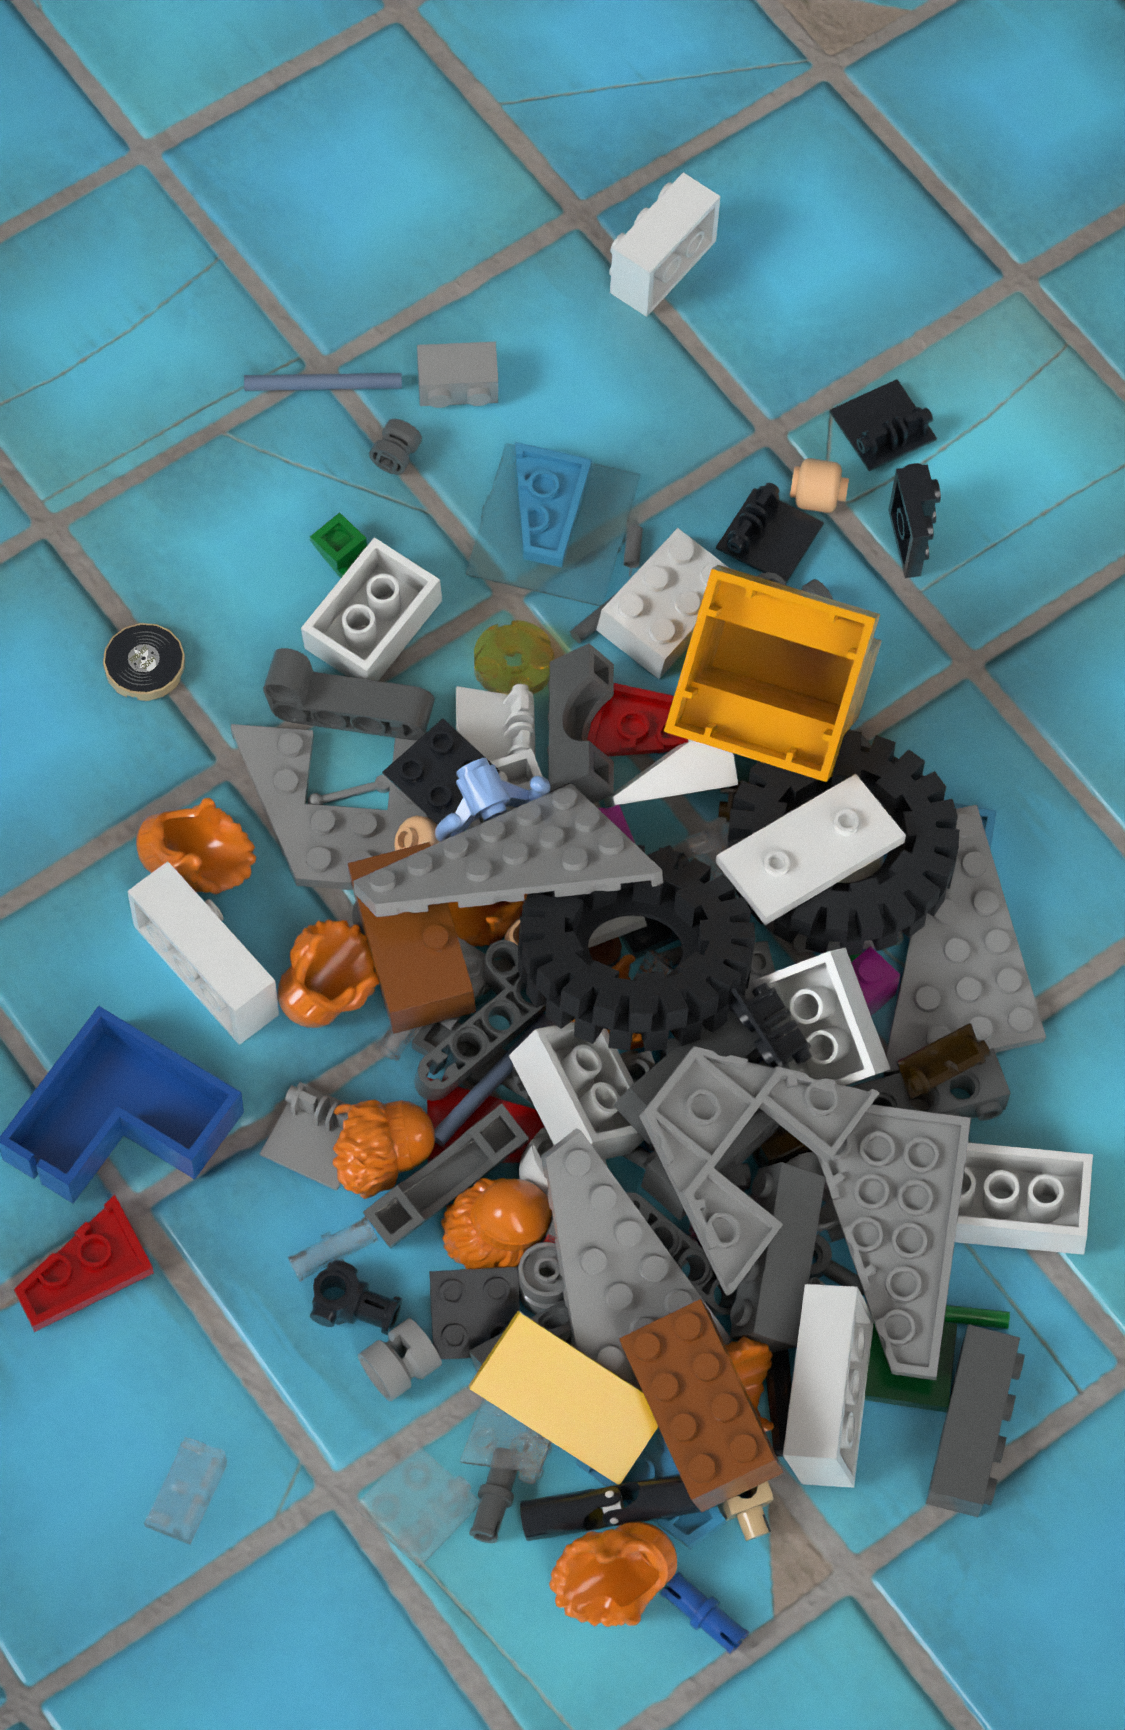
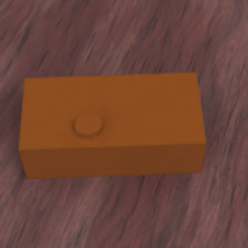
(415, 956)

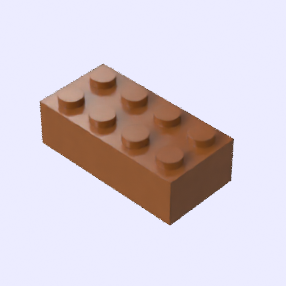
(701, 1406)

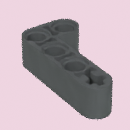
(344, 702)
(478, 1028)
(683, 1247)

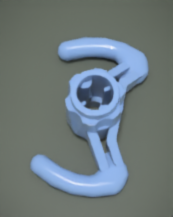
(486, 797)

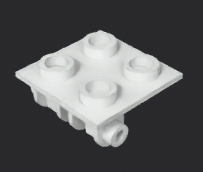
(496, 721)

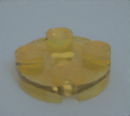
(519, 638)

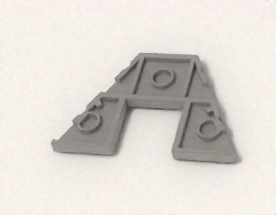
(311, 836)
(700, 1117)

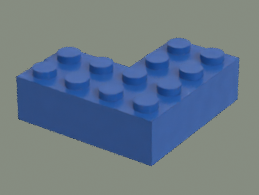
(111, 1087)

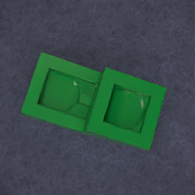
(339, 543)

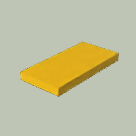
(566, 1397)

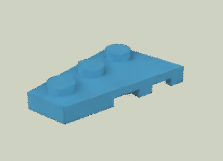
(549, 500)
(657, 1462)

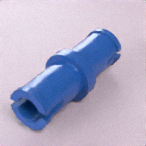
(704, 1613)

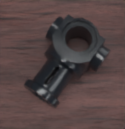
(355, 1303)

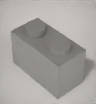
(457, 374)

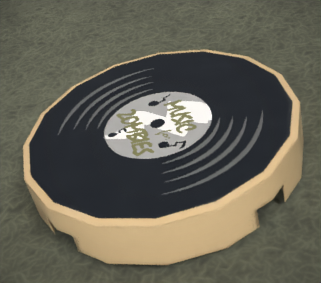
(144, 661)

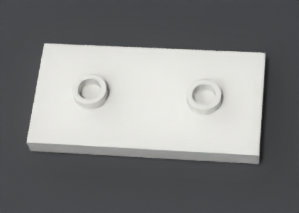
(810, 849)

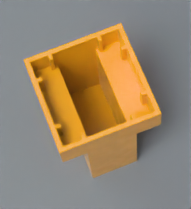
(774, 673)

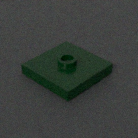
(911, 1391)

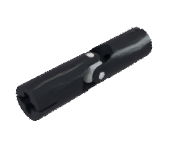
(583, 1512)

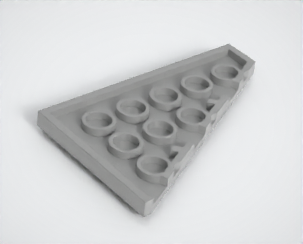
(538, 847)
(966, 962)
(899, 1210)
(608, 1257)

